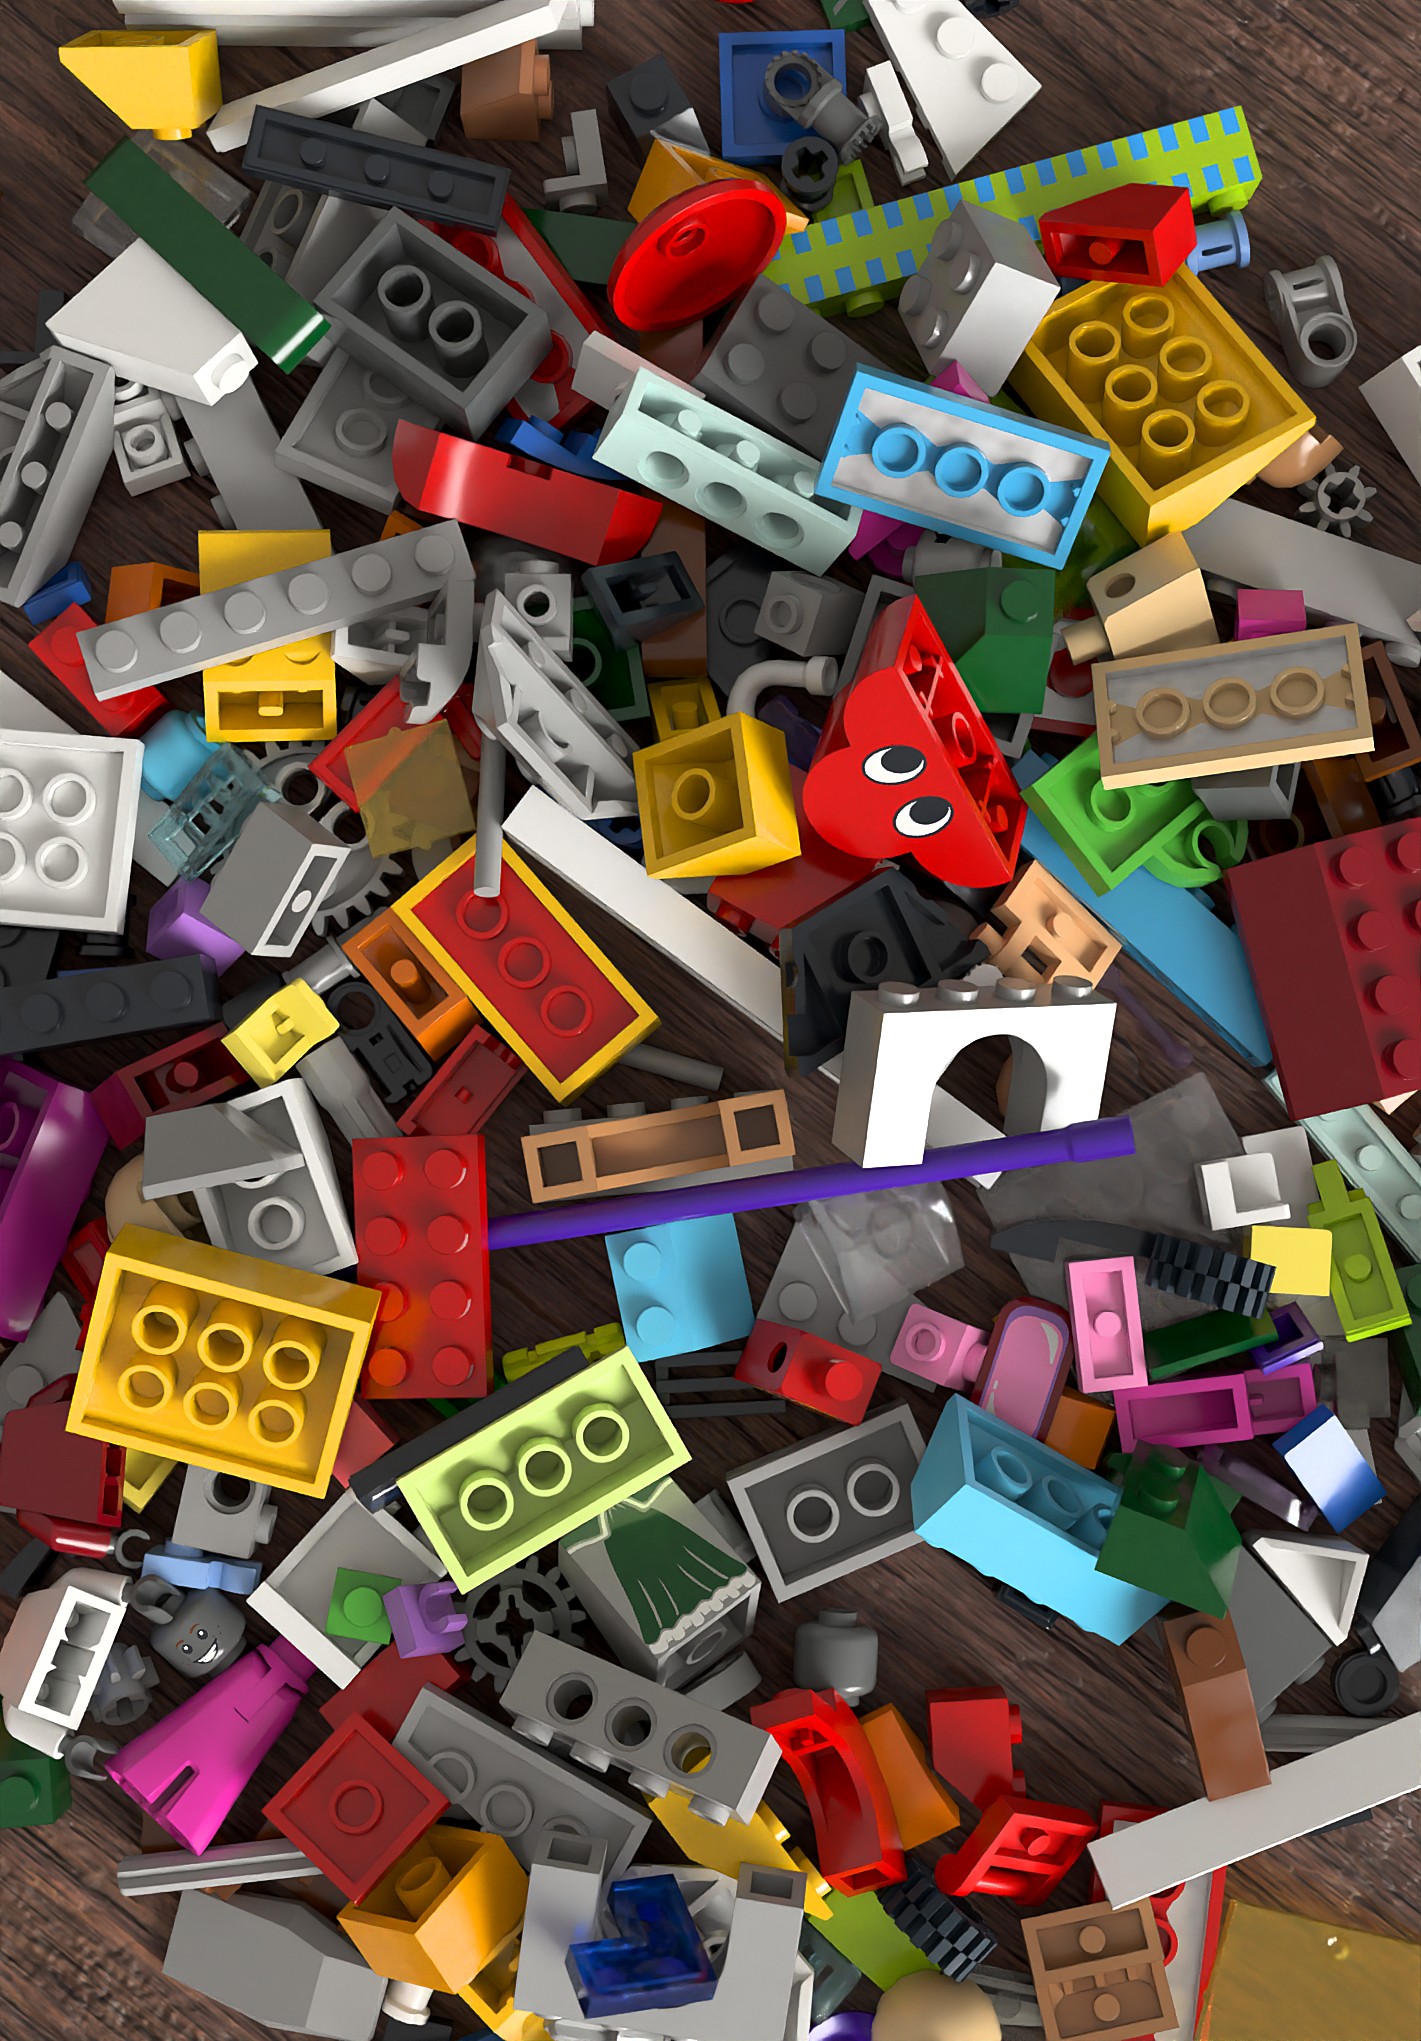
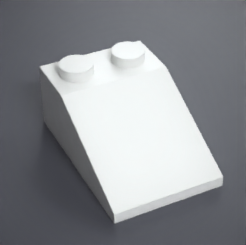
(287, 1215)

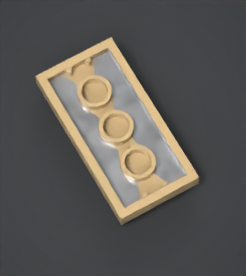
(1232, 707)

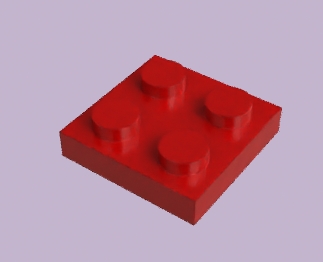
(356, 1808)

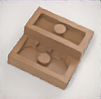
(1099, 1972)

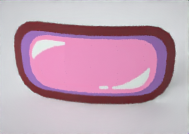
(1026, 1365)

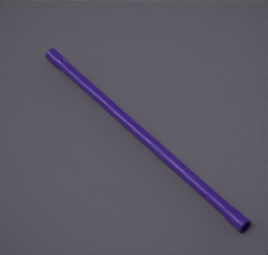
(1074, 1143)

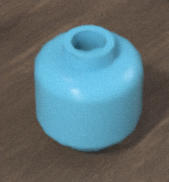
(174, 753)

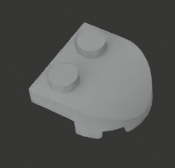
(440, 666)

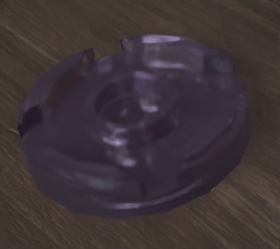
(1257, 1486)

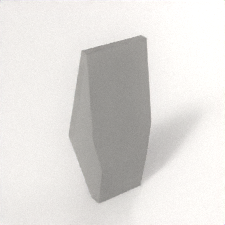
(275, 1964)

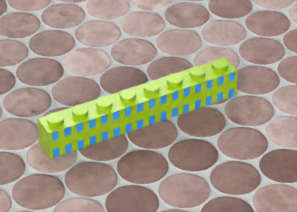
(872, 253)

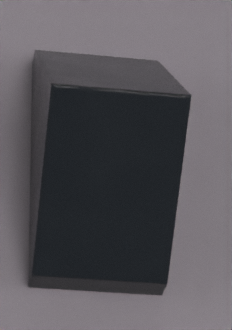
(641, 597)

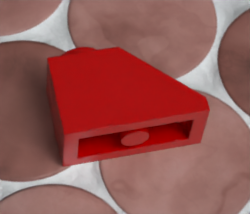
(1121, 235)

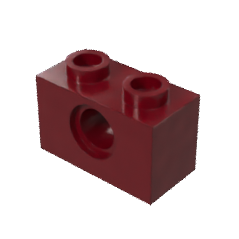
(171, 1080)

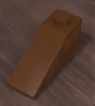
(1213, 1699)

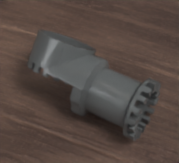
(822, 108)

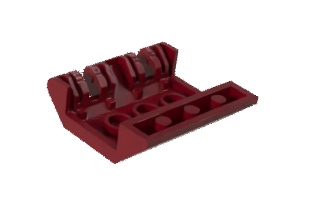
(1337, 965)

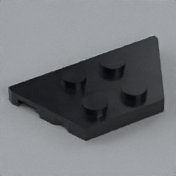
(854, 943)

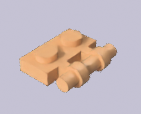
(1051, 925)

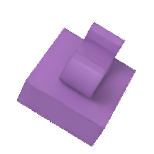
(424, 1618)

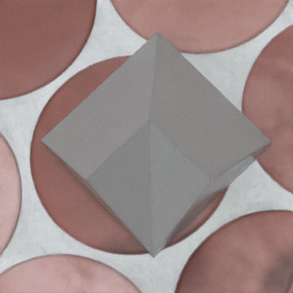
(209, 1149)

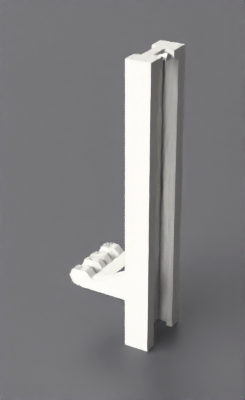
(701, 943)

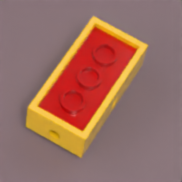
(528, 970)

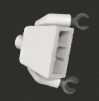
(58, 1654)

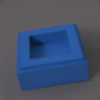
(57, 594)

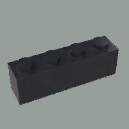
(109, 1005)

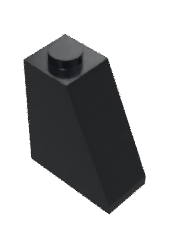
(1392, 1595)

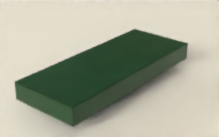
(1204, 1340)

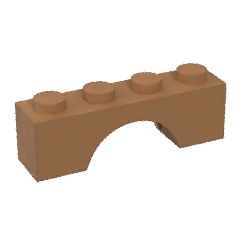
(658, 1146)

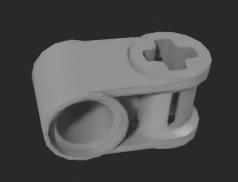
(1309, 308)

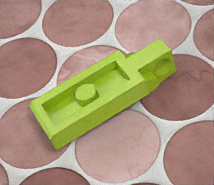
(1361, 1267)

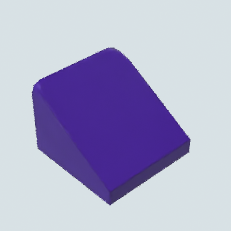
(1295, 1340)

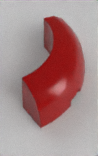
(520, 497)

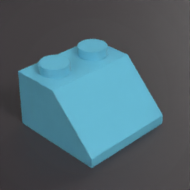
(680, 1286)

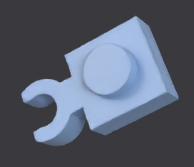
(200, 1569)

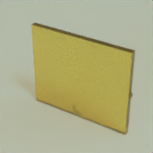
(1309, 1981)

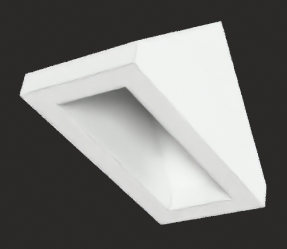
(1317, 1573)

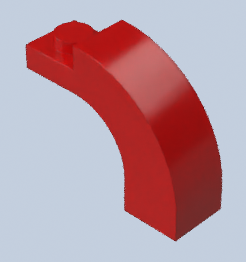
(842, 1786)

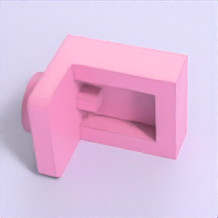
(940, 1348)

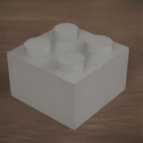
(977, 296)

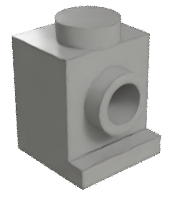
(544, 580)

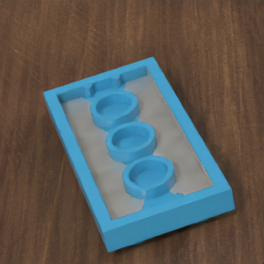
(960, 466)

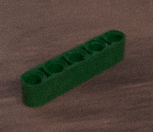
(207, 254)

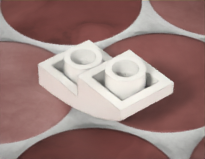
(145, 438)

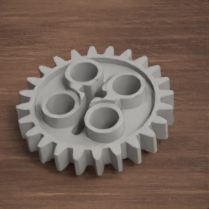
(360, 872)

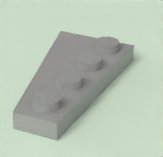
(515, 1784)

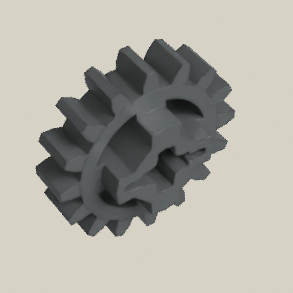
(488, 1625)

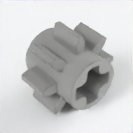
(1352, 496)
(123, 1686)

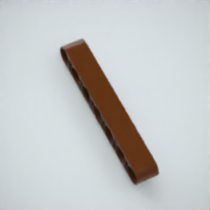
(683, 647)

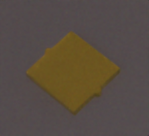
(410, 788)

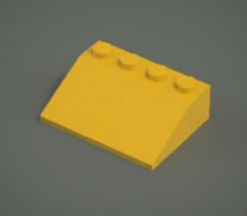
(1170, 391)
(222, 1360)

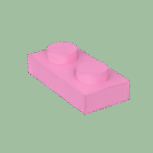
(1106, 1323)

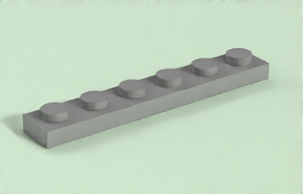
(274, 610)

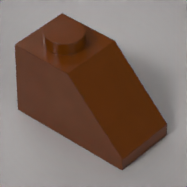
(1393, 728)

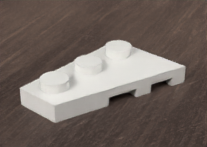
(955, 71)

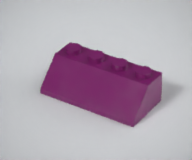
(46, 1172)

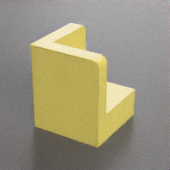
(1298, 1254)

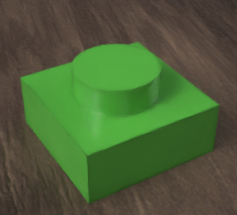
(358, 1606)

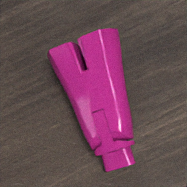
(207, 1749)

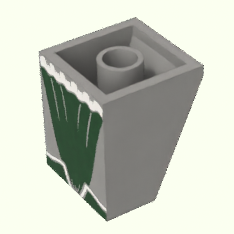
(660, 1584)

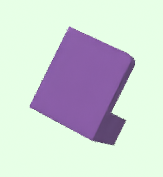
(181, 930)

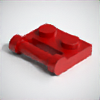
(1019, 1835)

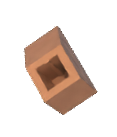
(507, 94)

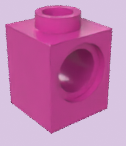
(1268, 613)

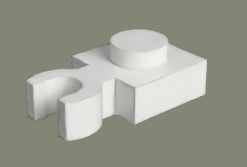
(885, 99)

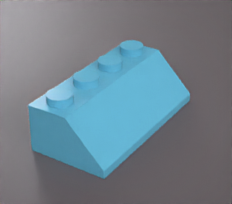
(1024, 1519)

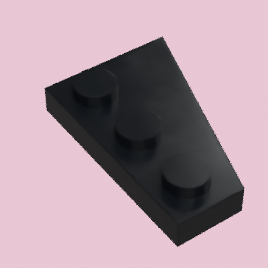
(733, 604)

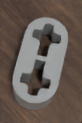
(722, 1682)

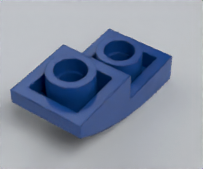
(541, 444)

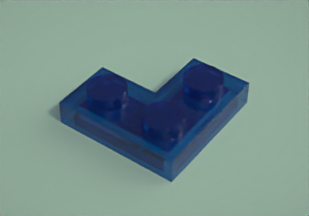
(654, 1960)

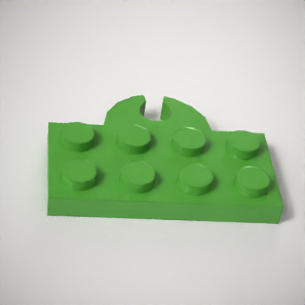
(1130, 826)

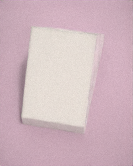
(381, 645)

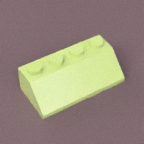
(543, 1469)

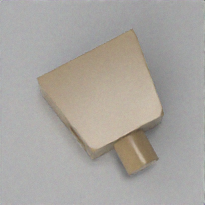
(1145, 606)

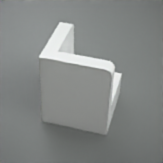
(1239, 1191)

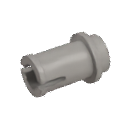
(725, 1523)

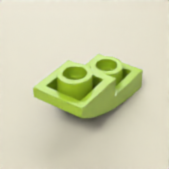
(870, 1938)

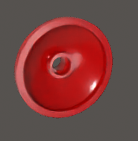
(695, 253)

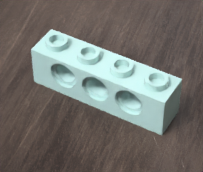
(725, 471)

